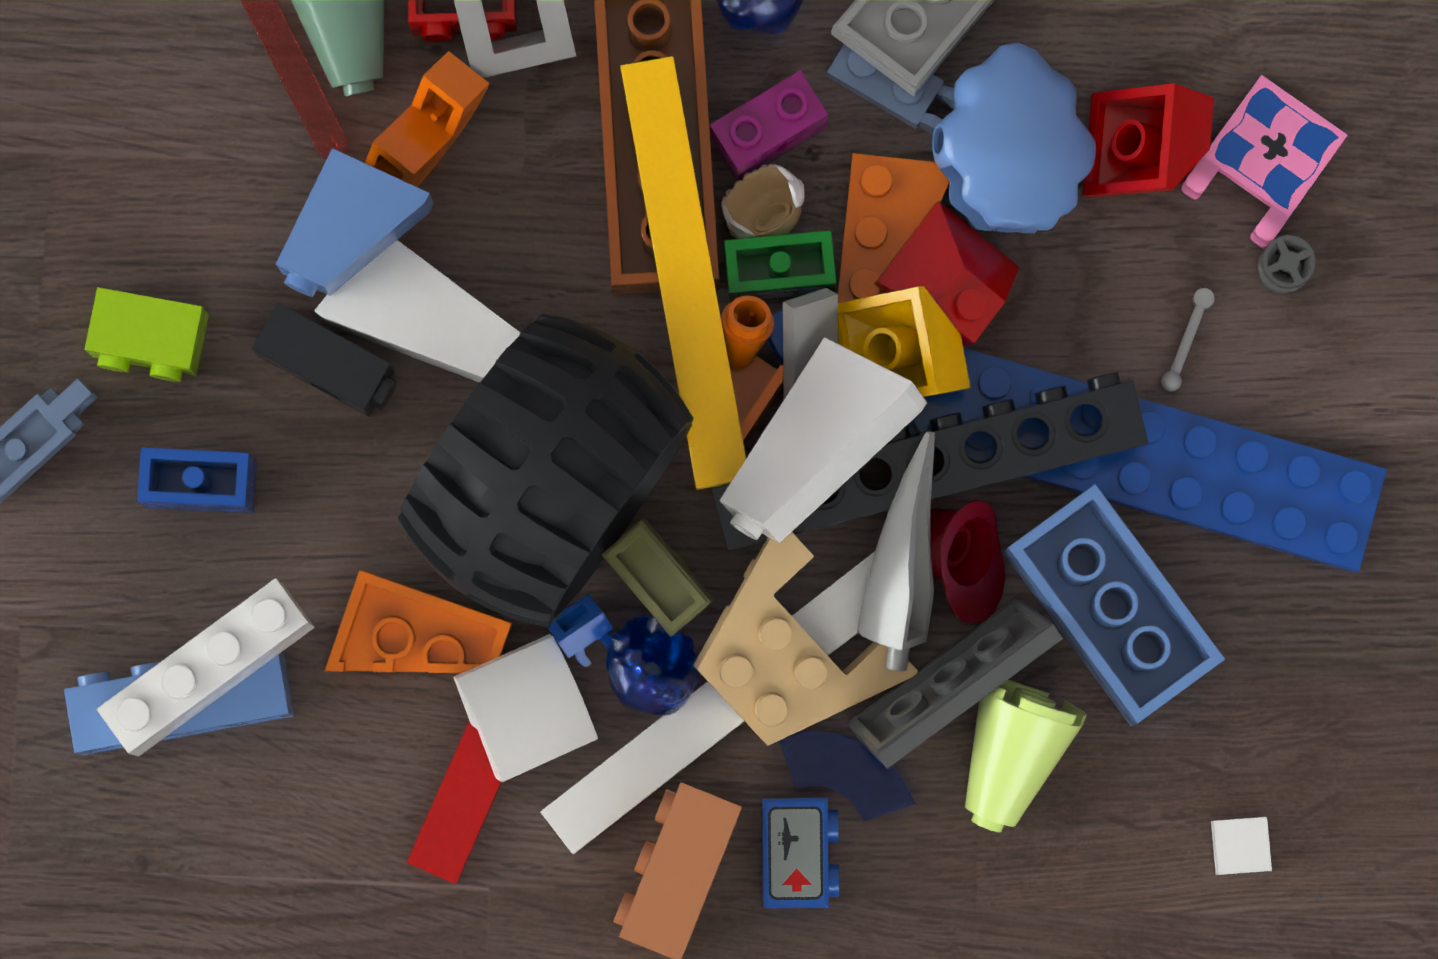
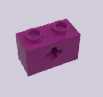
(768, 125)

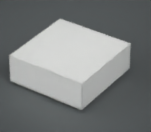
(1241, 845)

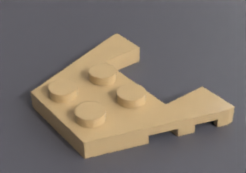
(772, 665)

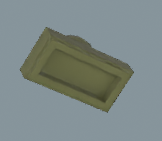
(658, 577)

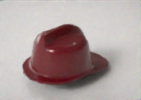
(968, 559)

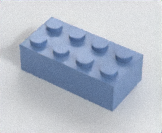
(1113, 605)

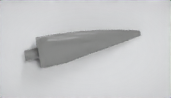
(901, 578)

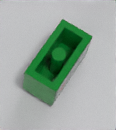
(779, 265)

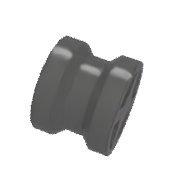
(1295, 258)

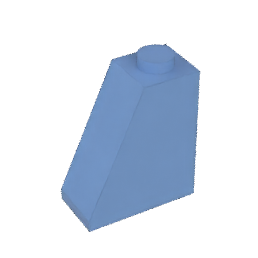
(348, 223)

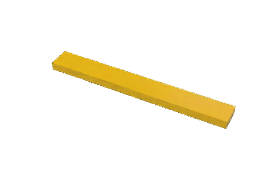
(684, 269)

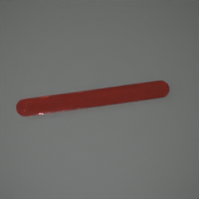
(296, 76)

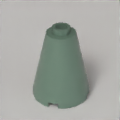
(346, 40)

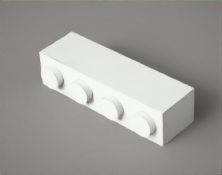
(205, 668)

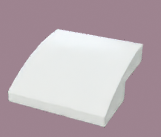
(525, 707)

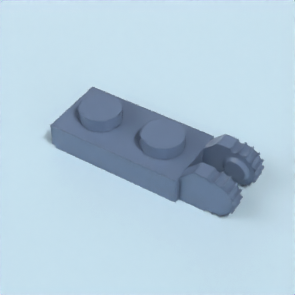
(872, 85)

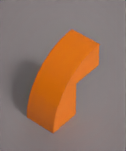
(431, 124)

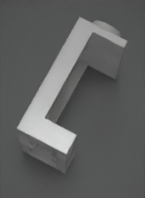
(516, 52)

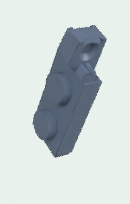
(39, 433)

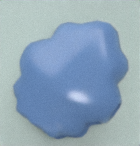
(1013, 143)

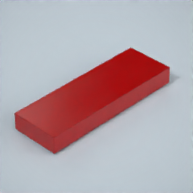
(457, 811)

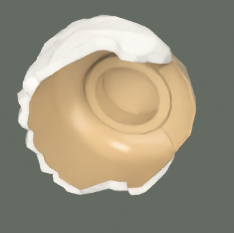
(763, 203)

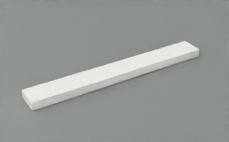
(691, 731)

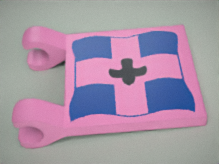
(1270, 150)

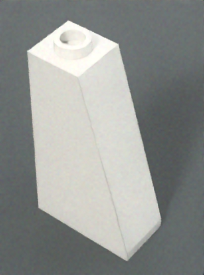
(418, 313)
(818, 439)

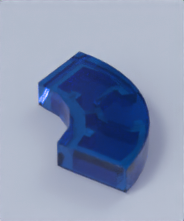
(848, 768)

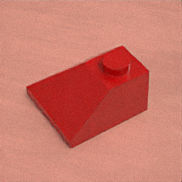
(1146, 138)
(956, 268)

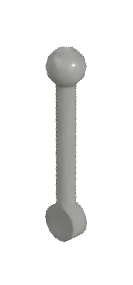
(1202, 301)

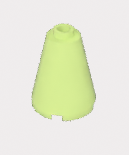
(1015, 751)

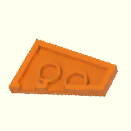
(882, 211)
(412, 631)

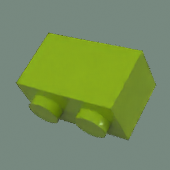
(146, 333)

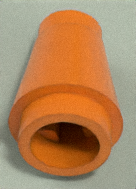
(746, 328)

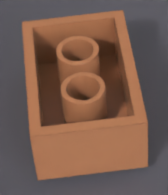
(677, 870)

